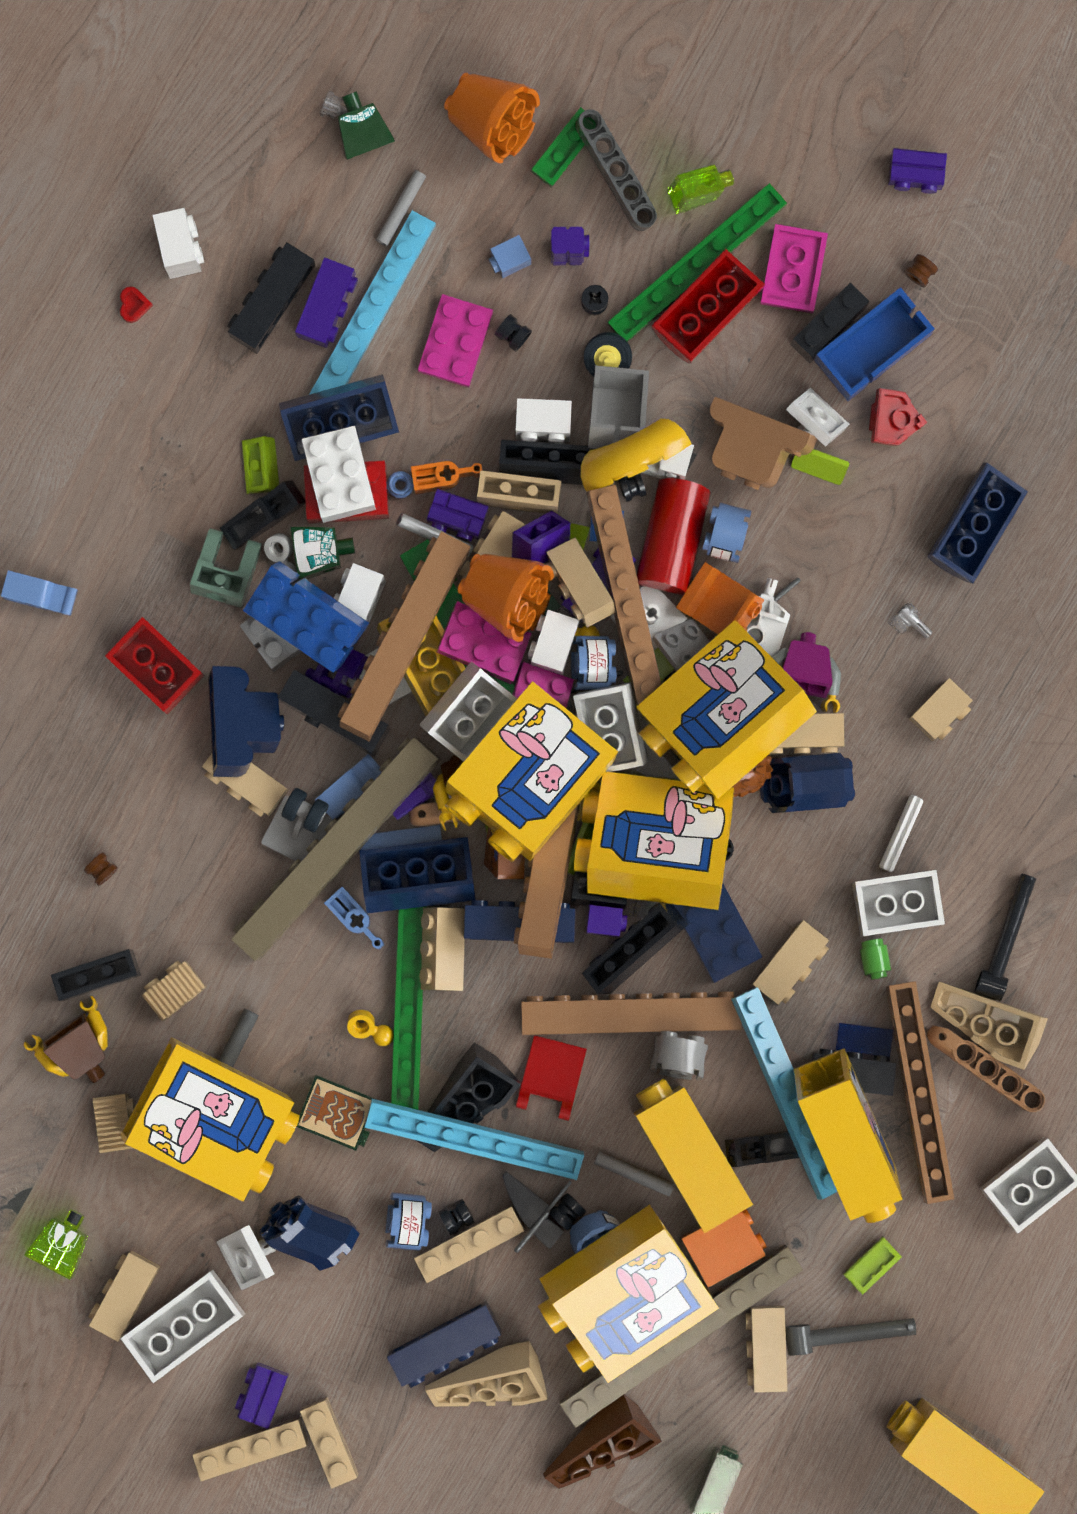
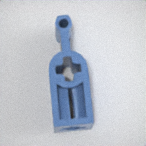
(38, 593)
(349, 786)
(354, 909)

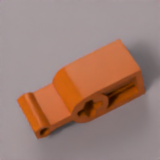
(427, 476)

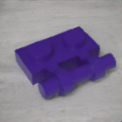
(351, 669)

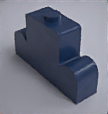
(240, 721)

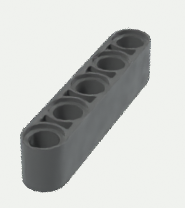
(616, 156)

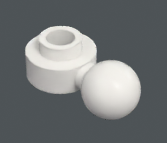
(275, 554)

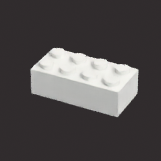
(183, 1326)

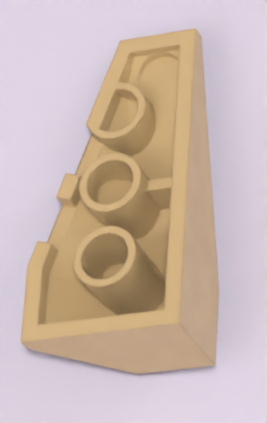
(999, 1028)
(503, 1375)

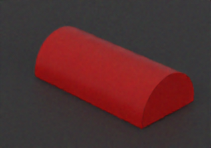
(707, 306)
(673, 535)

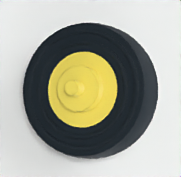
(607, 350)

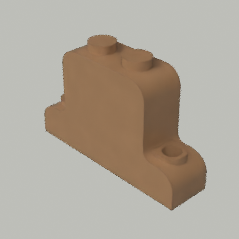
(755, 444)

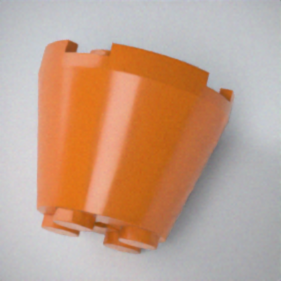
(493, 114)
(507, 592)

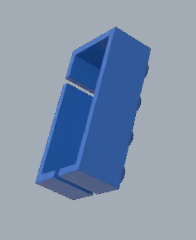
(873, 344)
(306, 616)

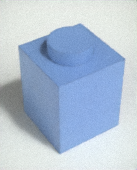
(509, 257)

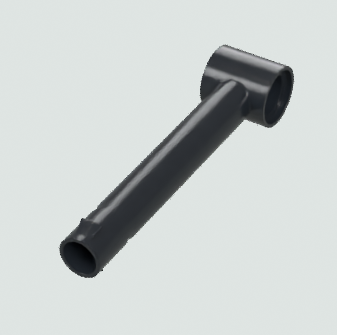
(991, 982)

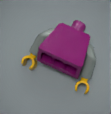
(812, 669)

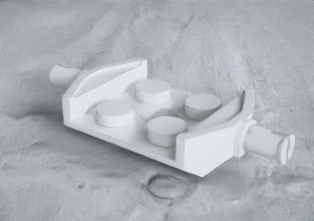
(770, 621)

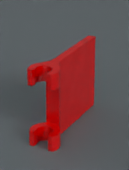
(552, 1073)

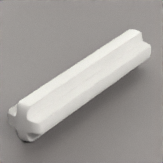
(901, 833)

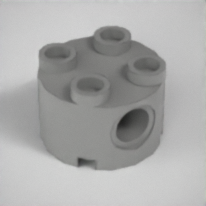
(679, 1056)

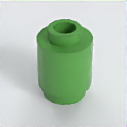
(875, 959)

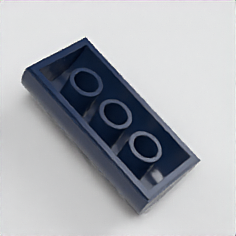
(977, 524)

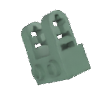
(219, 583)

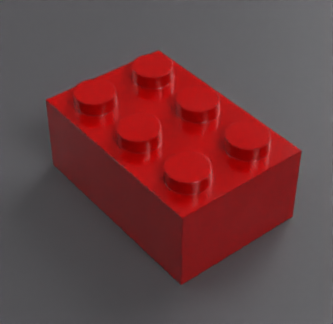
(378, 482)
(154, 665)

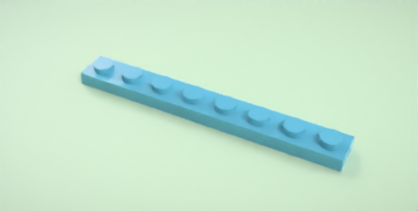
(375, 303)
(781, 1081)
(474, 1139)

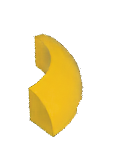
(632, 454)

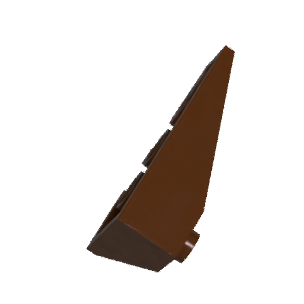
(609, 1436)

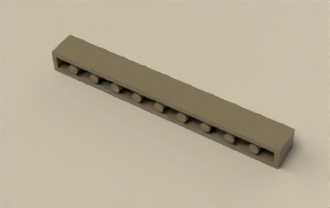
(336, 848)
(731, 1302)

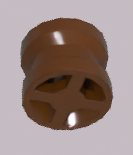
(921, 270)
(100, 869)

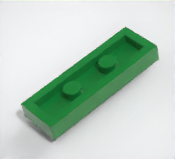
(562, 151)

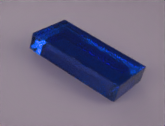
(864, 1039)

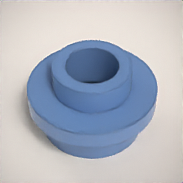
(400, 476)

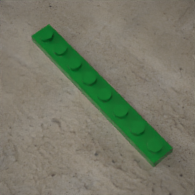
(693, 264)
(408, 1010)

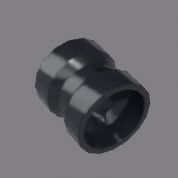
(513, 332)
(567, 1211)
(462, 1214)

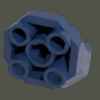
(809, 783)
(309, 1232)

